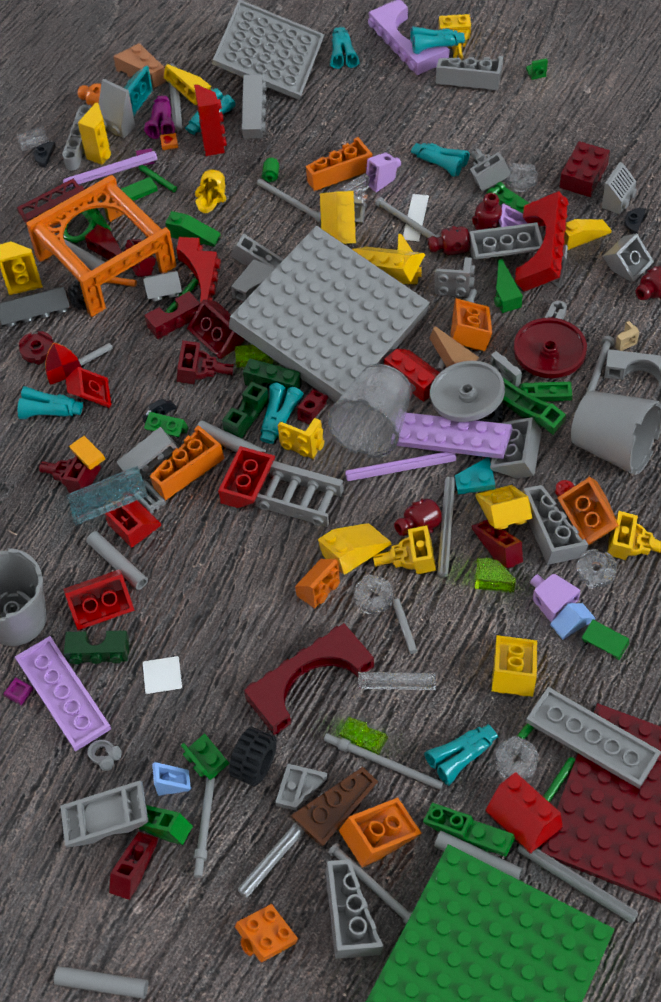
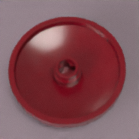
(550, 347)

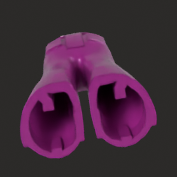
(160, 111)

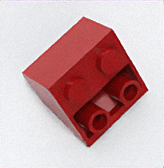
(132, 522)

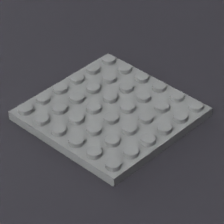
(268, 46)

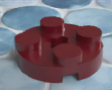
(27, 344)

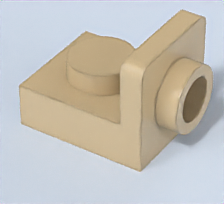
(628, 337)

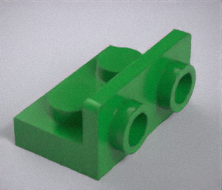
(171, 425)
(206, 756)

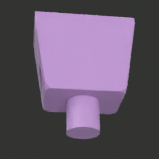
(381, 170)
(553, 594)

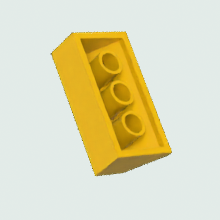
(396, 263)

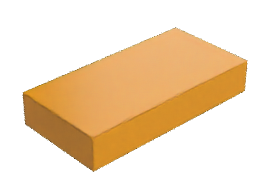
(87, 452)

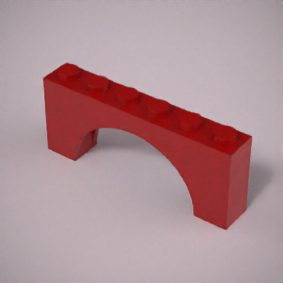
(546, 263)

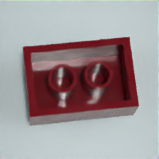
(584, 169)

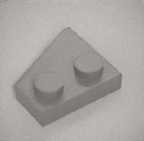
(298, 786)

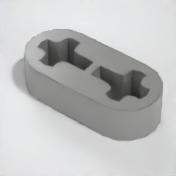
(552, 310)

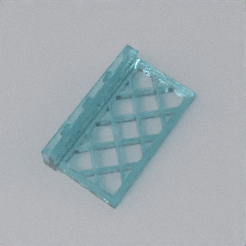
(109, 488)

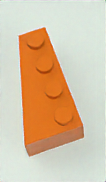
(339, 165)
(187, 463)

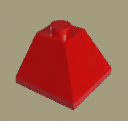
(89, 386)

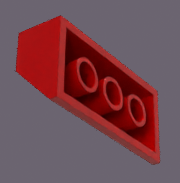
(210, 121)

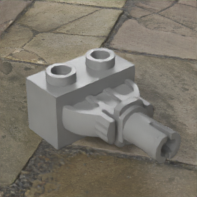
(488, 170)

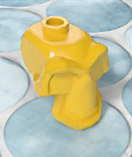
(210, 191)

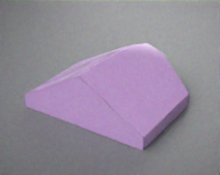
(510, 217)

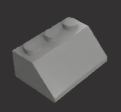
(521, 450)

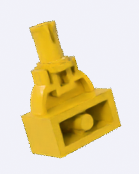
(461, 24)
(631, 538)
(411, 553)

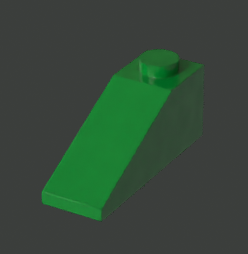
(186, 226)
(507, 293)
(167, 825)

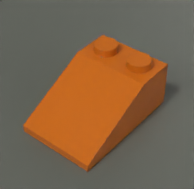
(471, 324)
(589, 510)
(378, 831)

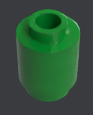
(270, 170)

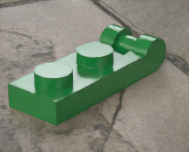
(508, 197)
(549, 390)

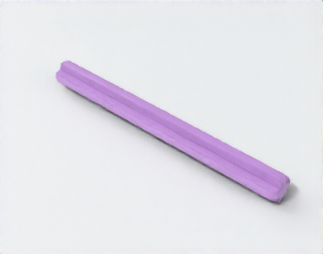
(113, 168)
(400, 465)

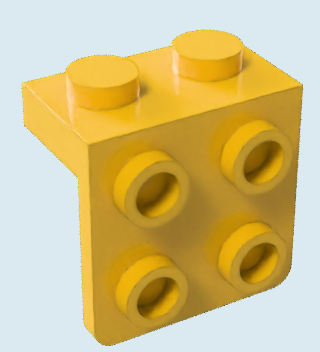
(303, 442)

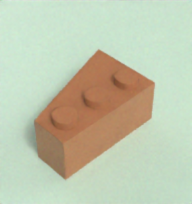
(136, 58)

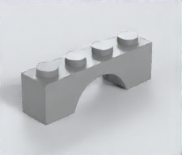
(622, 363)

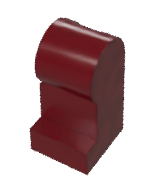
(311, 406)

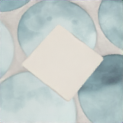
(162, 675)

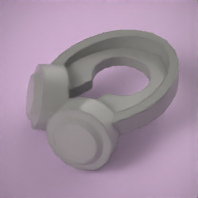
(105, 762)

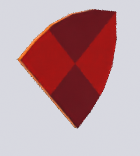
(60, 363)

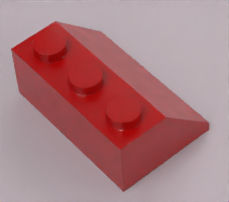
(414, 369)
(245, 477)
(98, 599)
(524, 813)

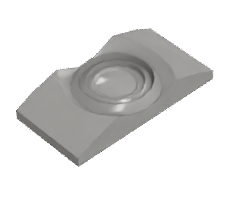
(104, 815)

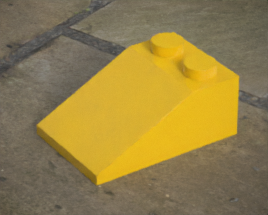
(505, 506)
(352, 545)
(514, 666)

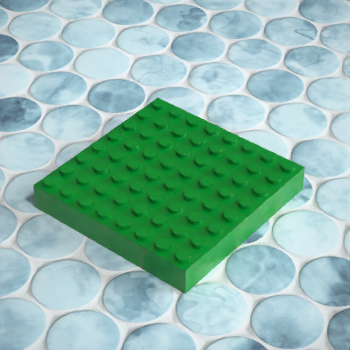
(490, 941)

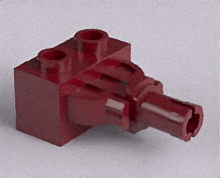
(198, 364)
(71, 473)

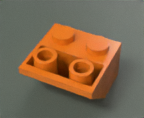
(319, 582)

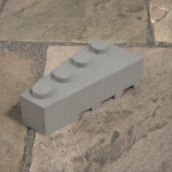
(470, 72)
(253, 106)
(551, 529)
(351, 922)

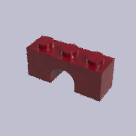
(163, 323)

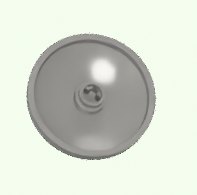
(467, 391)

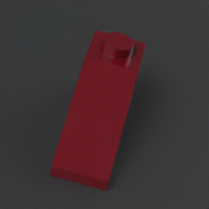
(102, 242)
(500, 544)
(132, 865)

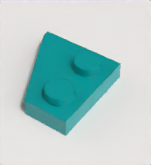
(475, 478)

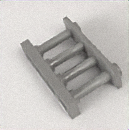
(305, 478)

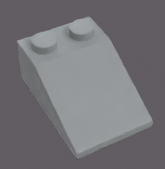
(116, 109)

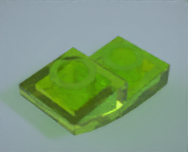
(362, 735)

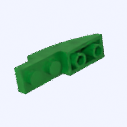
(471, 831)

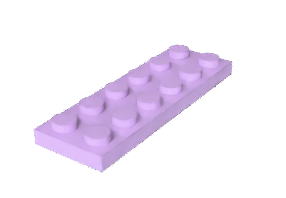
(444, 435)
(63, 693)

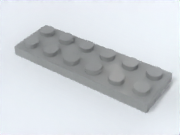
(593, 737)

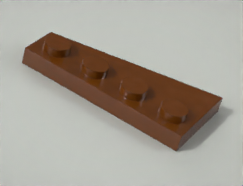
(332, 808)

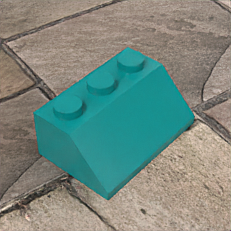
(139, 88)

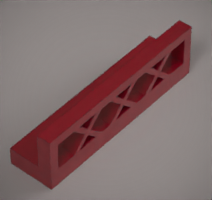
(50, 202)

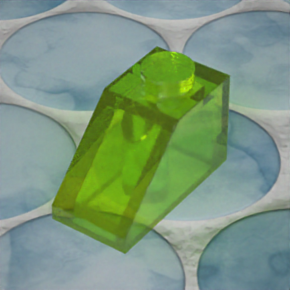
(493, 576)

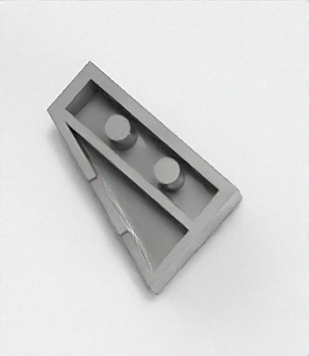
(149, 453)

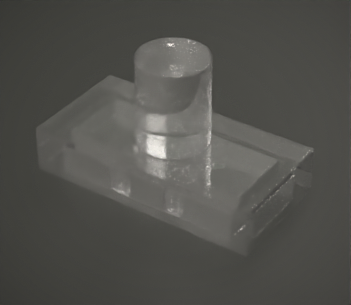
(358, 185)

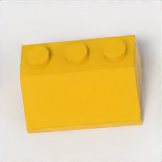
(94, 135)
(338, 215)
(18, 268)

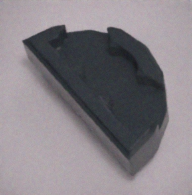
(43, 153)
(634, 219)
(159, 407)

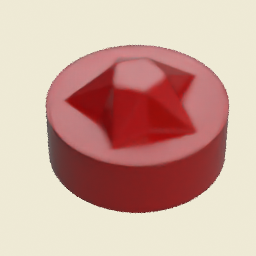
(563, 486)

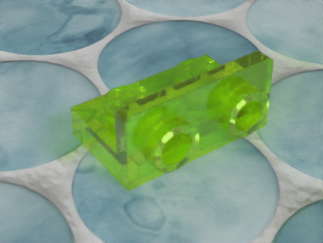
(244, 353)

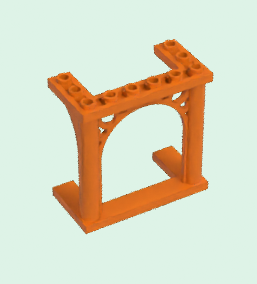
(115, 204)

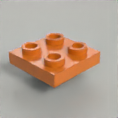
(265, 933)

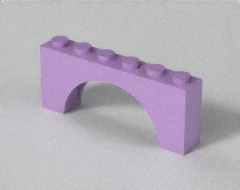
(386, 21)

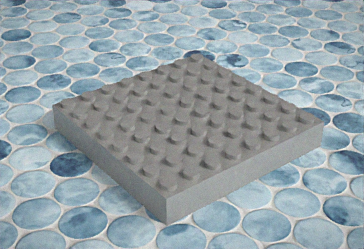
(328, 313)

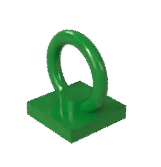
(93, 216)

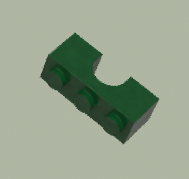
(263, 372)
(253, 402)
(112, 649)

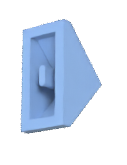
(571, 619)
(170, 779)

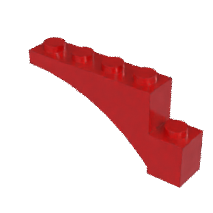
(201, 263)

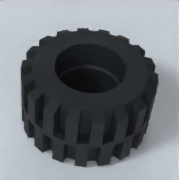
(252, 756)

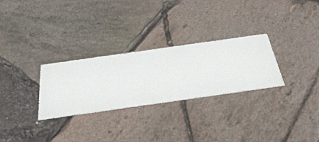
(416, 213)

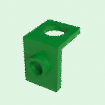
(537, 69)

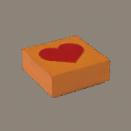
(169, 141)

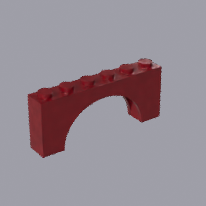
(335, 649)

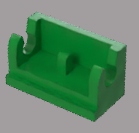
(606, 639)

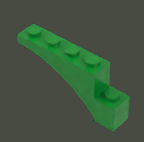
(528, 406)

